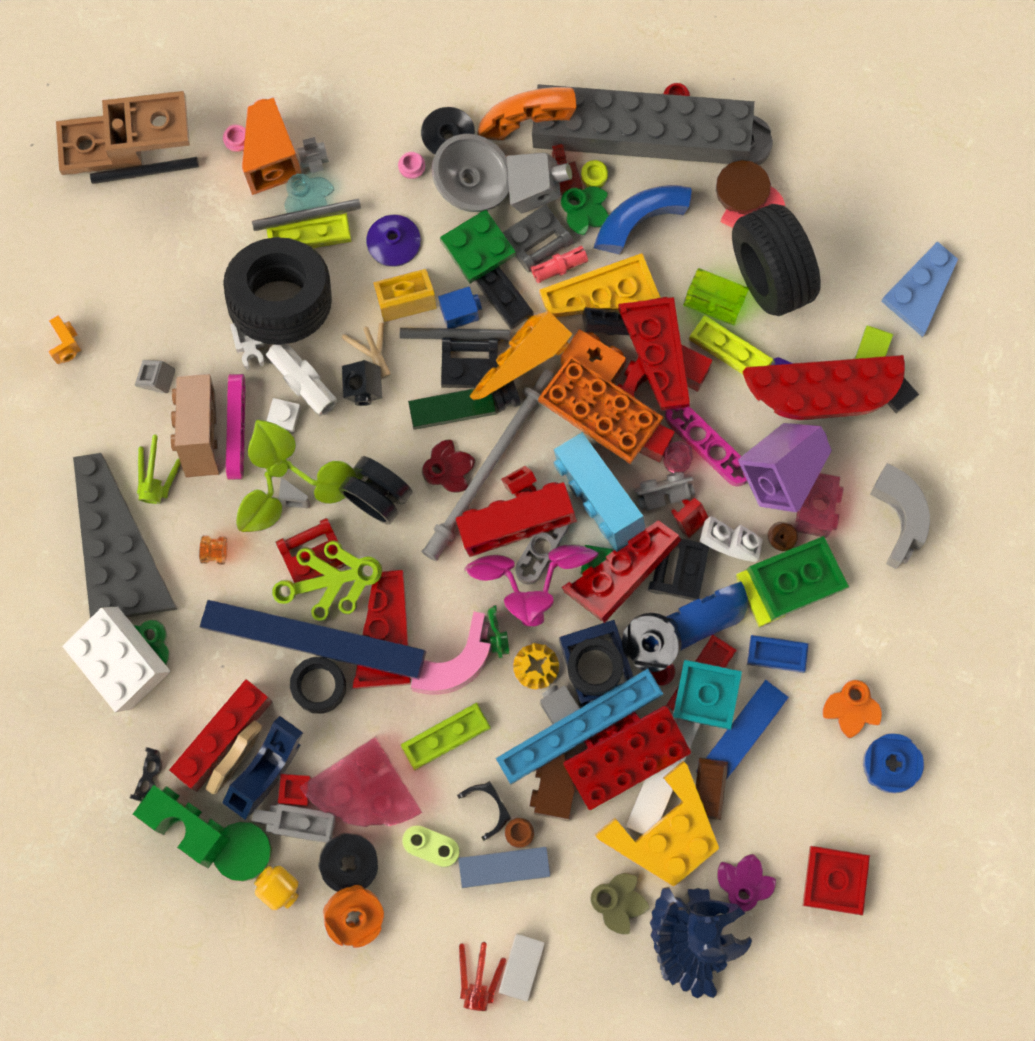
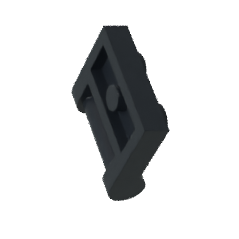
(466, 371)
(688, 571)

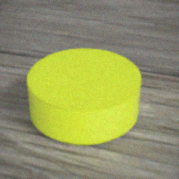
(594, 174)

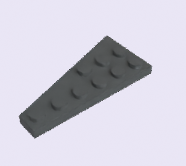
(114, 552)

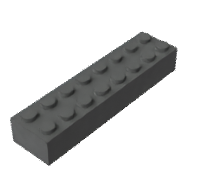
(652, 126)

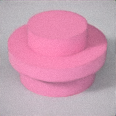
(234, 138)
(411, 165)

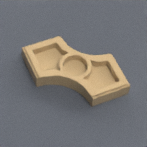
(243, 745)

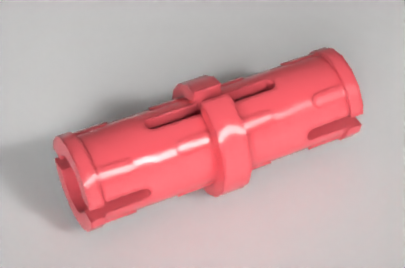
(559, 264)

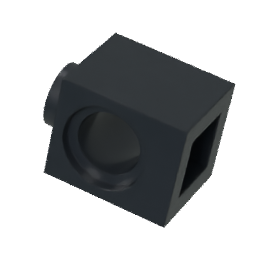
(362, 382)

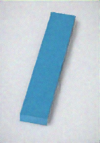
(579, 726)

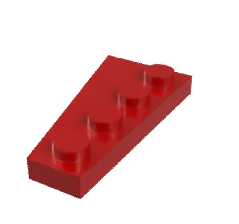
(614, 580)
(387, 622)

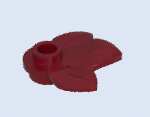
(452, 466)

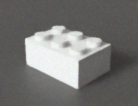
(116, 658)

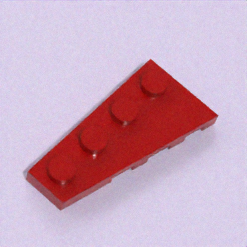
(658, 345)

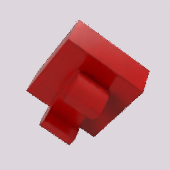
(519, 480)
(690, 517)

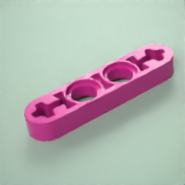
(235, 427)
(704, 446)

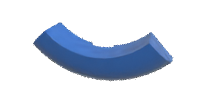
(635, 209)
(709, 615)

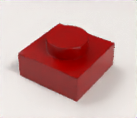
(290, 790)

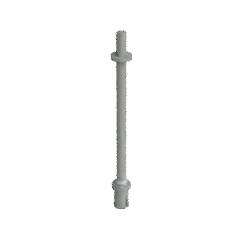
(445, 531)

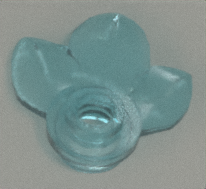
(312, 196)

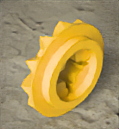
(534, 679)

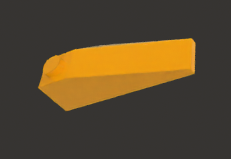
(532, 344)

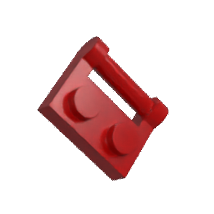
(300, 572)

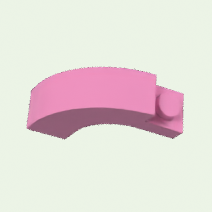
(459, 672)

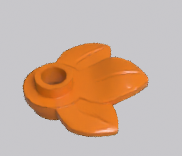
(852, 713)

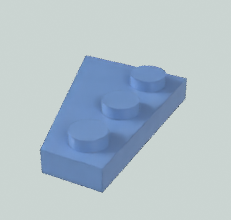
(921, 288)

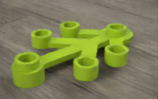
(332, 579)

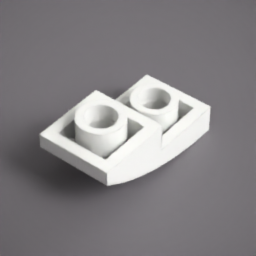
(736, 543)

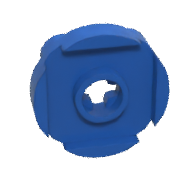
(905, 751)

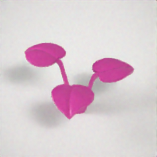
(529, 605)

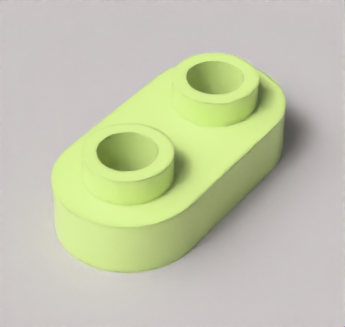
(430, 846)

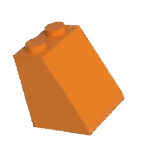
(268, 151)

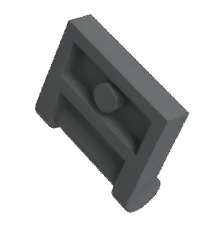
(534, 230)

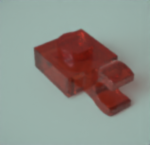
(559, 155)

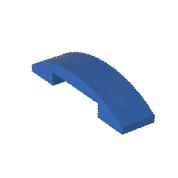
(748, 726)

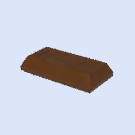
(711, 785)

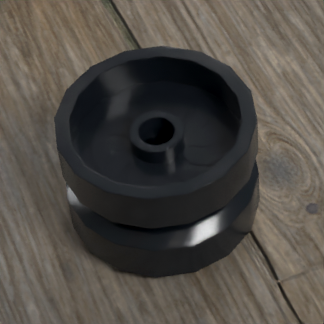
(375, 490)

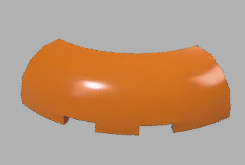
(536, 104)

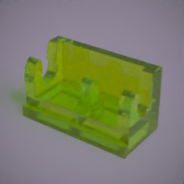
(716, 296)

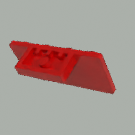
(626, 755)

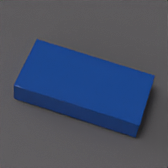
(777, 654)

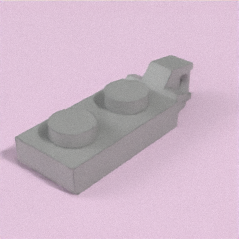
(297, 822)

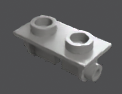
(674, 486)

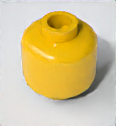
(276, 887)

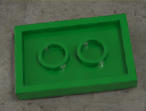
(797, 578)

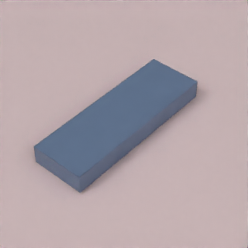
(504, 867)

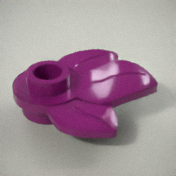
(745, 878)

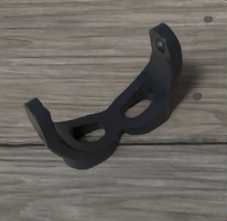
(152, 755)
(504, 815)

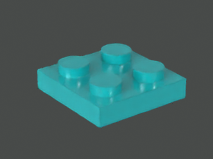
(707, 694)

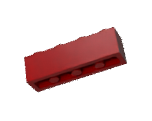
(516, 518)
(219, 735)

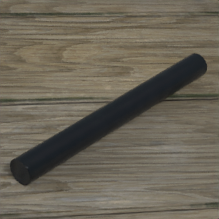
(144, 170)

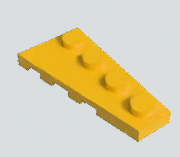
(601, 288)

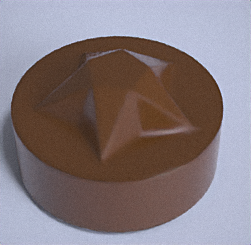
(782, 536)

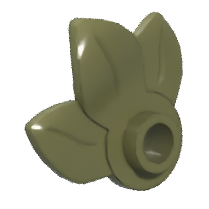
(623, 905)

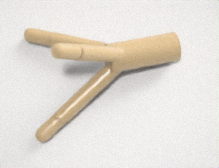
(376, 350)

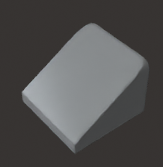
(155, 376)
(291, 496)

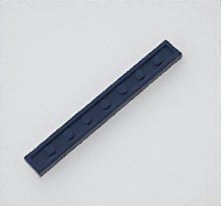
(313, 639)

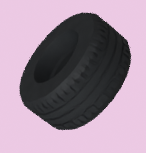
(776, 259)
(277, 261)

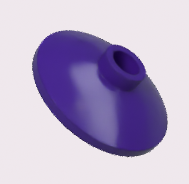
(396, 251)

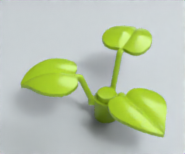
(269, 450)

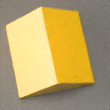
(405, 295)

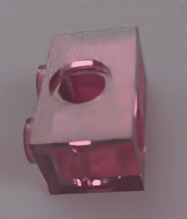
(815, 521)

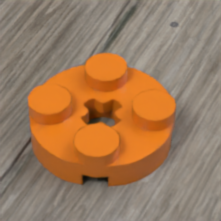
(351, 933)

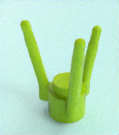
(149, 488)

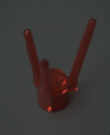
(477, 995)

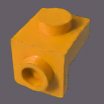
(68, 348)

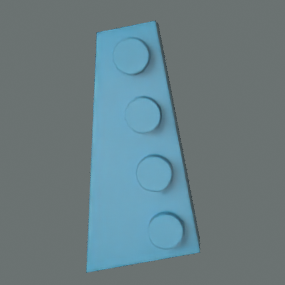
(599, 491)

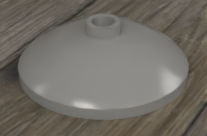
(474, 159)

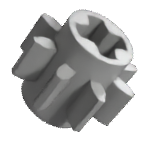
(313, 155)

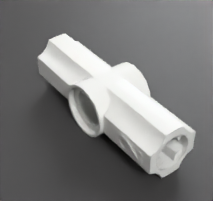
(302, 378)

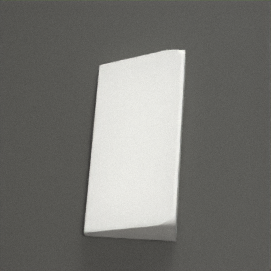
(521, 967)

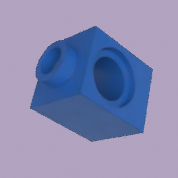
(459, 307)

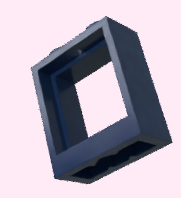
(600, 631)

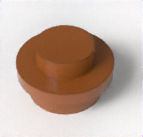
(519, 832)

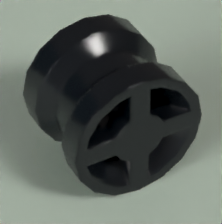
(506, 396)

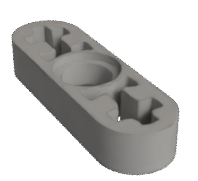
(538, 568)

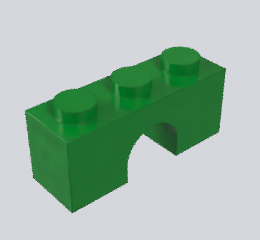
(201, 840)

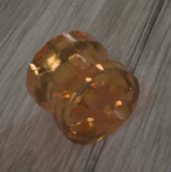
(213, 550)

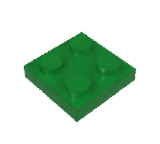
(477, 246)

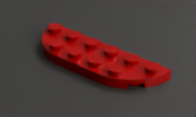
(827, 387)

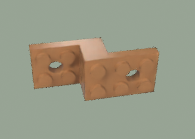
(122, 132)

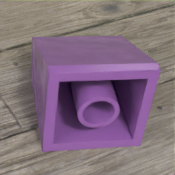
(786, 465)

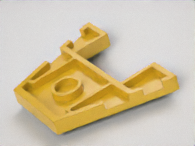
(676, 841)

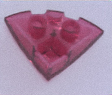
(363, 788)

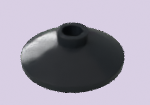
(442, 122)

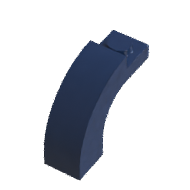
(265, 769)

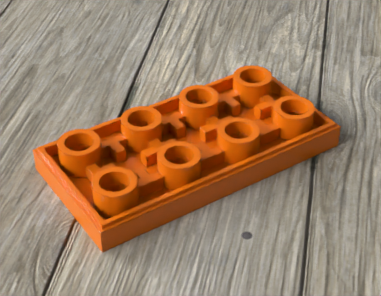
(600, 409)

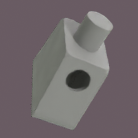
(535, 180)

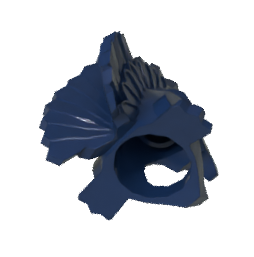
(691, 939)

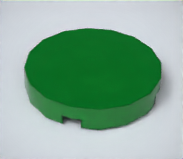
(245, 853)

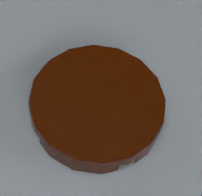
(743, 187)

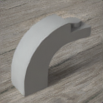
(911, 507)

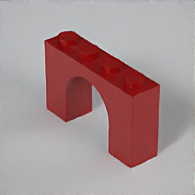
(696, 370)

